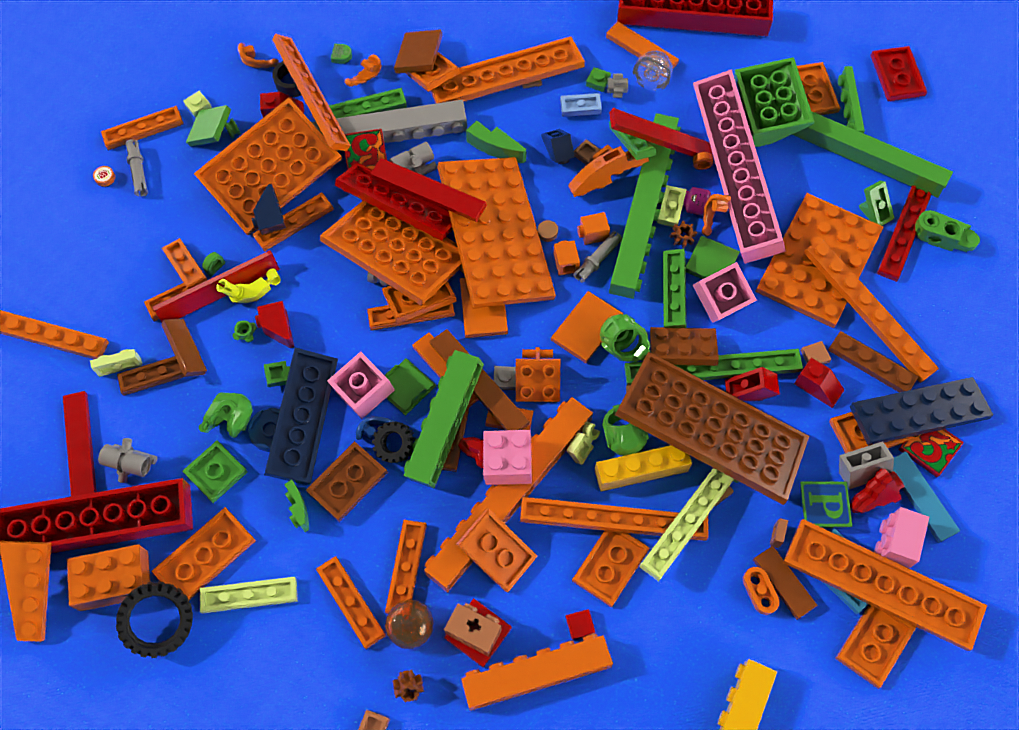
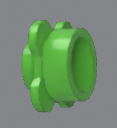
(240, 327)

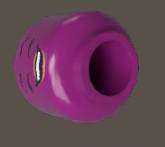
(696, 200)

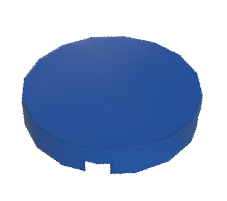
(262, 428)

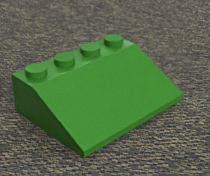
(773, 100)

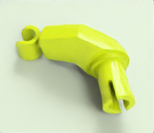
(249, 292)

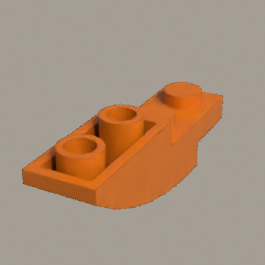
(599, 171)

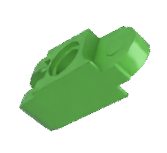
(945, 232)

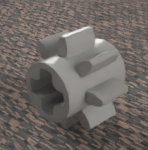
(617, 85)

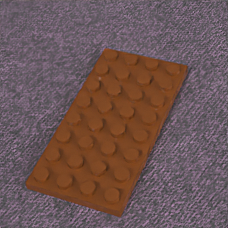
(714, 427)

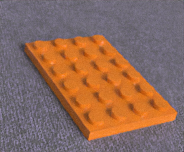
(276, 151)
(394, 251)
(796, 280)

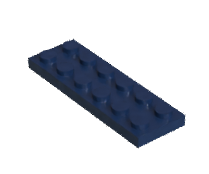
(920, 411)
(301, 417)

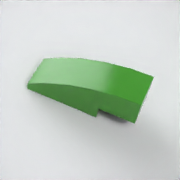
(494, 142)

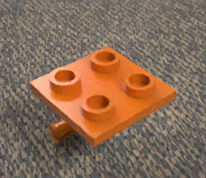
(537, 378)

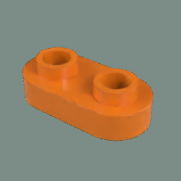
(760, 591)

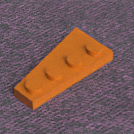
(27, 583)

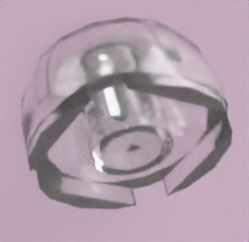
(653, 70)

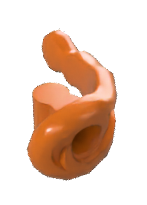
(248, 53)
(371, 69)
(714, 204)

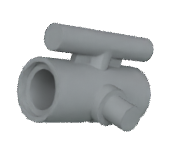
(416, 159)
(126, 460)

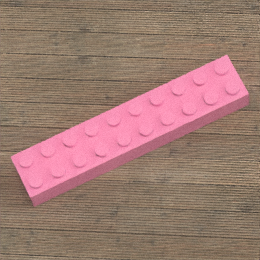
(739, 167)

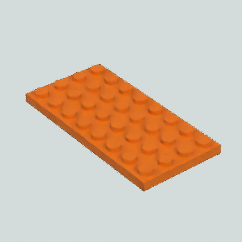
(503, 248)

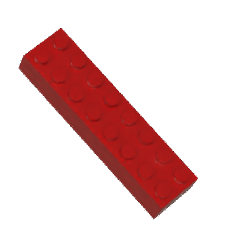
(721, 16)
(101, 516)

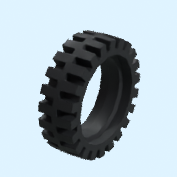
(162, 648)

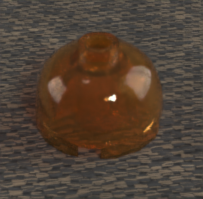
(409, 624)

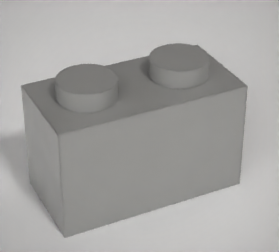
(862, 464)

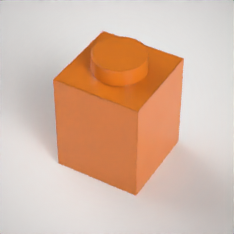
(593, 228)
(566, 257)

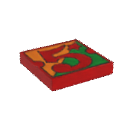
(365, 148)
(932, 450)

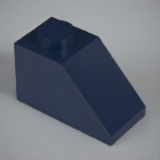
(558, 146)
(268, 212)

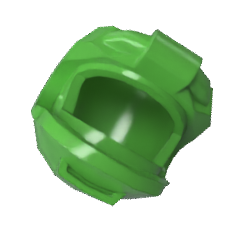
(619, 333)
(231, 407)
(624, 438)

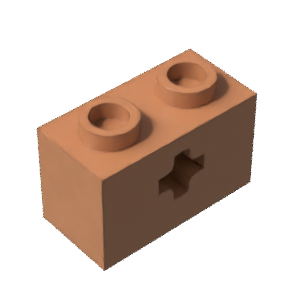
(480, 640)

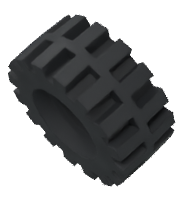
(381, 438)

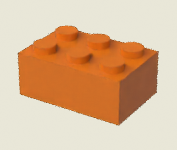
(106, 576)

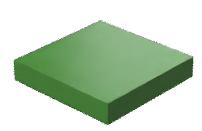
(208, 125)
(710, 258)
(215, 471)

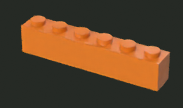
(536, 672)

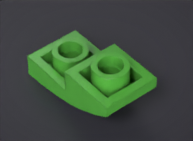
(298, 507)

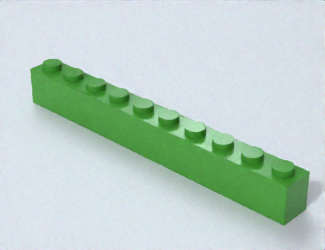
(641, 217)

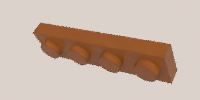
(872, 363)

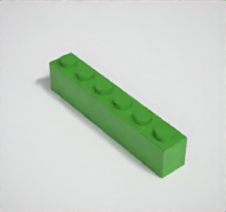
(443, 419)

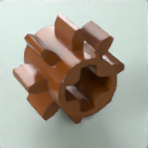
(683, 228)
(408, 686)

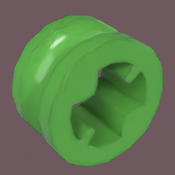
(232, 128)

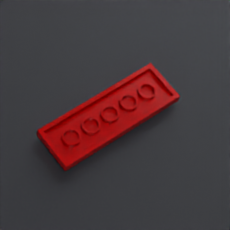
(404, 206)

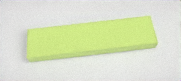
(248, 595)

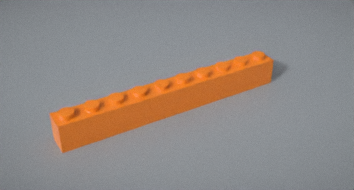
(505, 499)

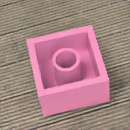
(724, 292)
(361, 385)
(507, 457)
(902, 537)

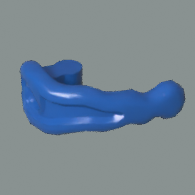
(364, 427)

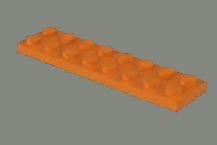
(511, 71)
(886, 585)

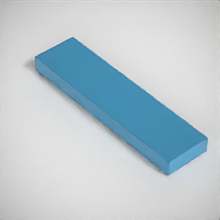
(924, 498)

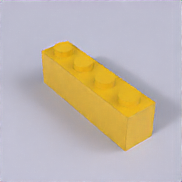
(641, 467)
(747, 697)

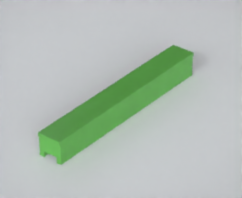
(876, 155)

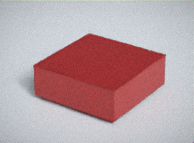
(580, 624)

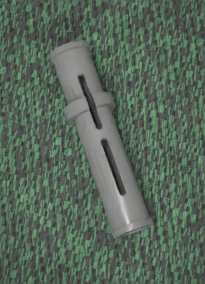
(135, 161)
(592, 262)

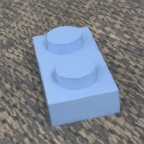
(580, 104)

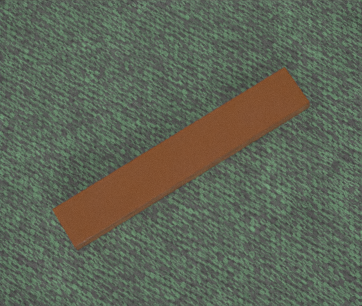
(486, 389)

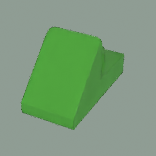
(877, 204)

